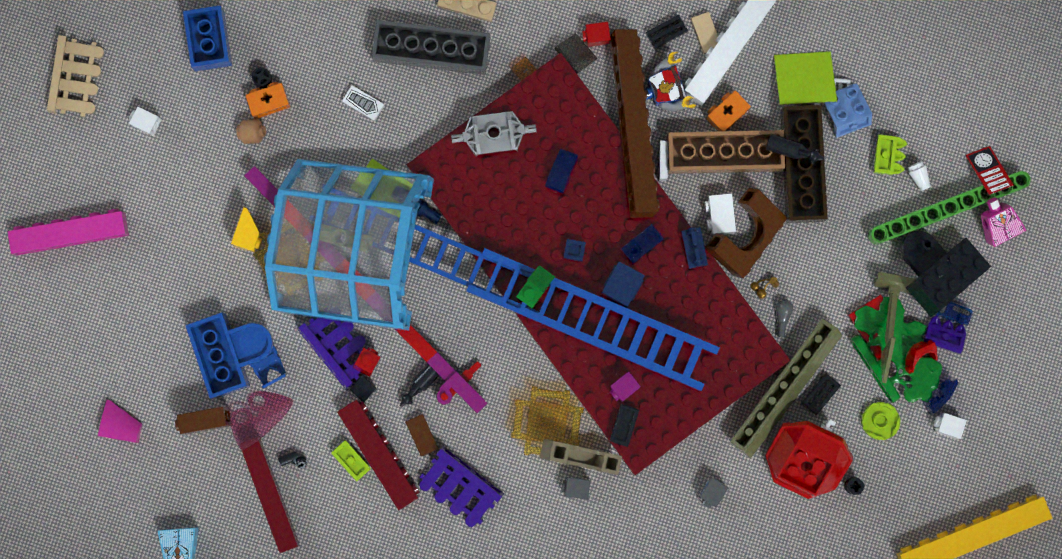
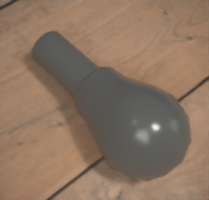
(784, 312)

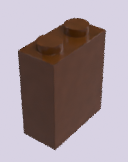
(203, 420)

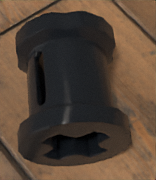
(850, 481)

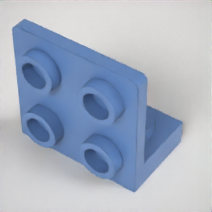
(849, 111)

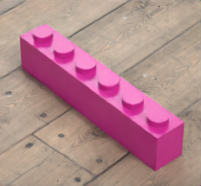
(68, 233)

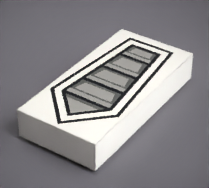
(363, 103)

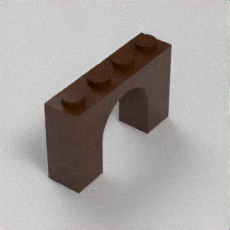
(767, 223)

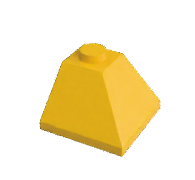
(246, 233)

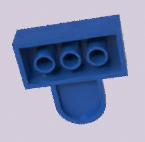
(226, 352)

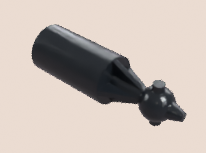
(791, 148)
(420, 383)

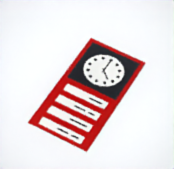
(989, 170)

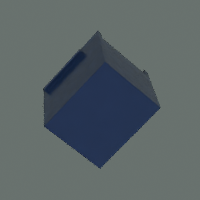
(622, 284)

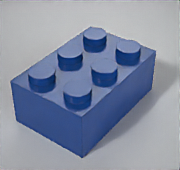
(207, 38)

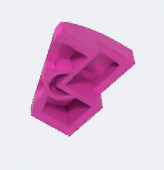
(119, 424)

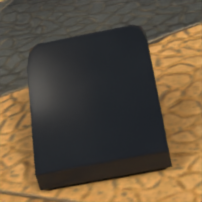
(363, 389)

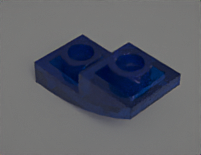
(561, 171)
(642, 243)
(946, 391)

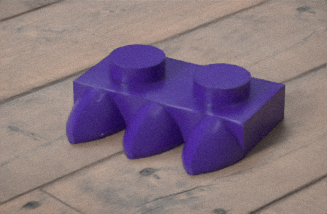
(945, 336)

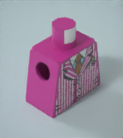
(1000, 222)

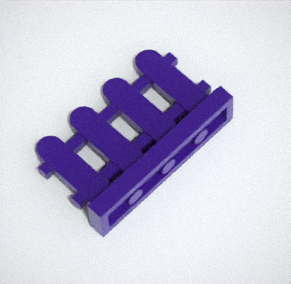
(328, 342)
(455, 477)

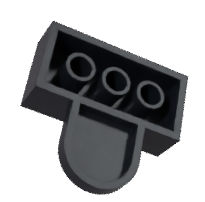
(939, 272)

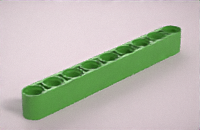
(940, 211)

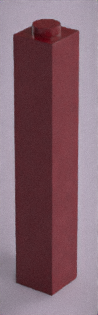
(270, 497)

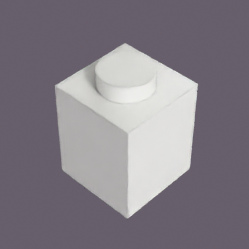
(144, 121)
(949, 425)

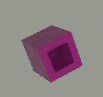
(624, 387)

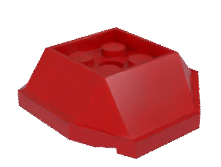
(810, 443)

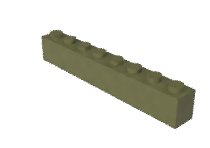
(786, 388)

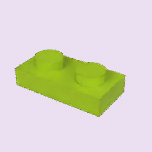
(351, 460)

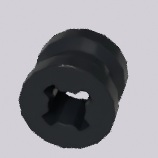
(260, 74)

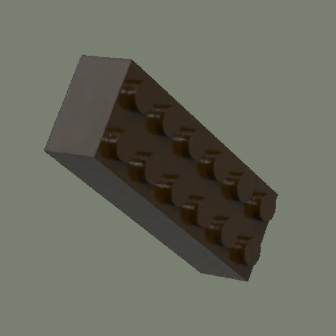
(802, 180)

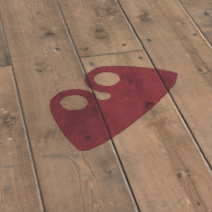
(269, 415)

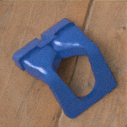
(271, 362)

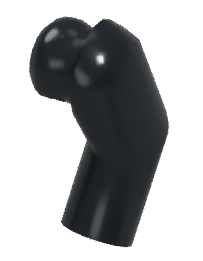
(294, 458)

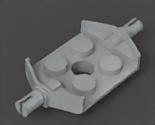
(480, 142)

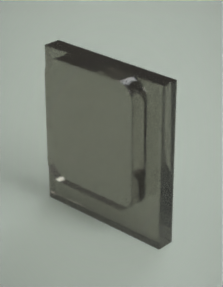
(576, 53)

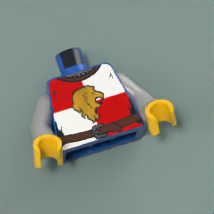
(666, 86)

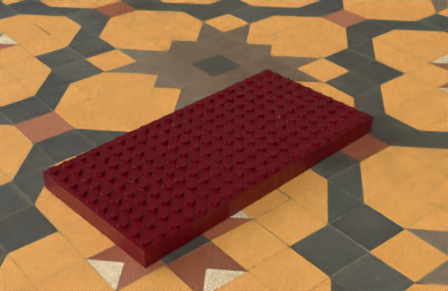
(504, 207)

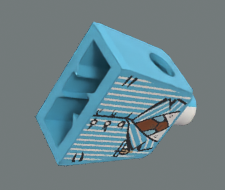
(178, 543)

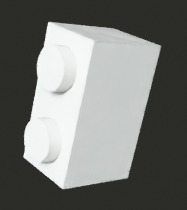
(720, 214)

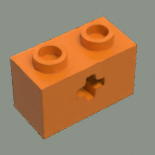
(278, 100)
(737, 106)

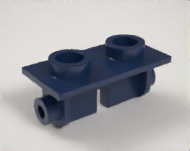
(694, 247)

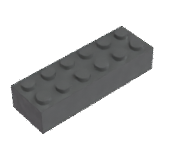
(431, 47)

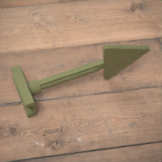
(894, 284)

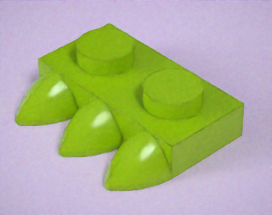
(887, 155)

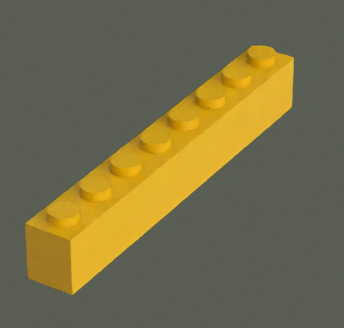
(981, 532)

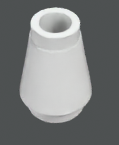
(920, 175)

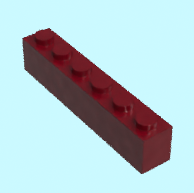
(378, 454)

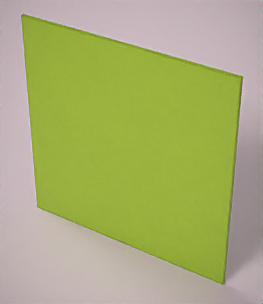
(805, 78)

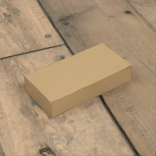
(705, 31)

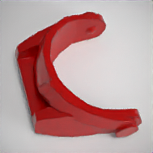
(917, 352)

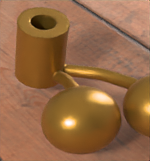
(761, 293)

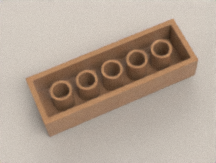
(722, 152)

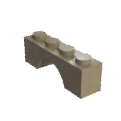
(580, 457)

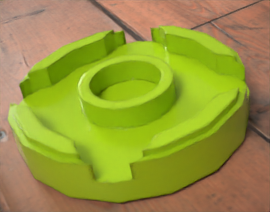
(880, 421)

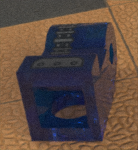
(956, 313)

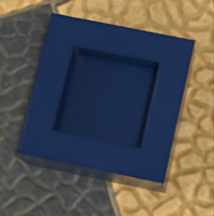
(574, 250)

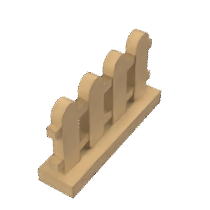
(68, 85)

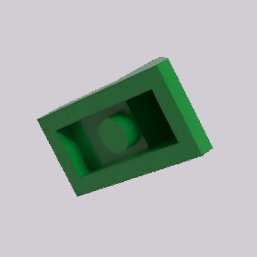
(535, 286)

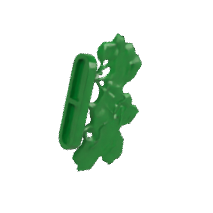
(926, 371)

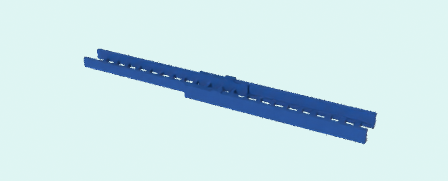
(522, 309)

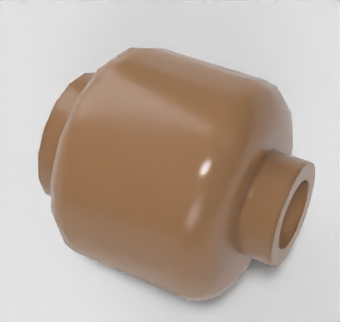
(251, 131)

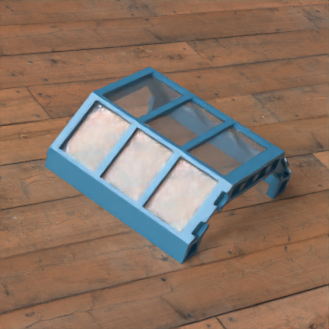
(343, 242)

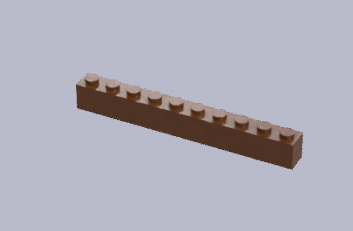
(634, 123)

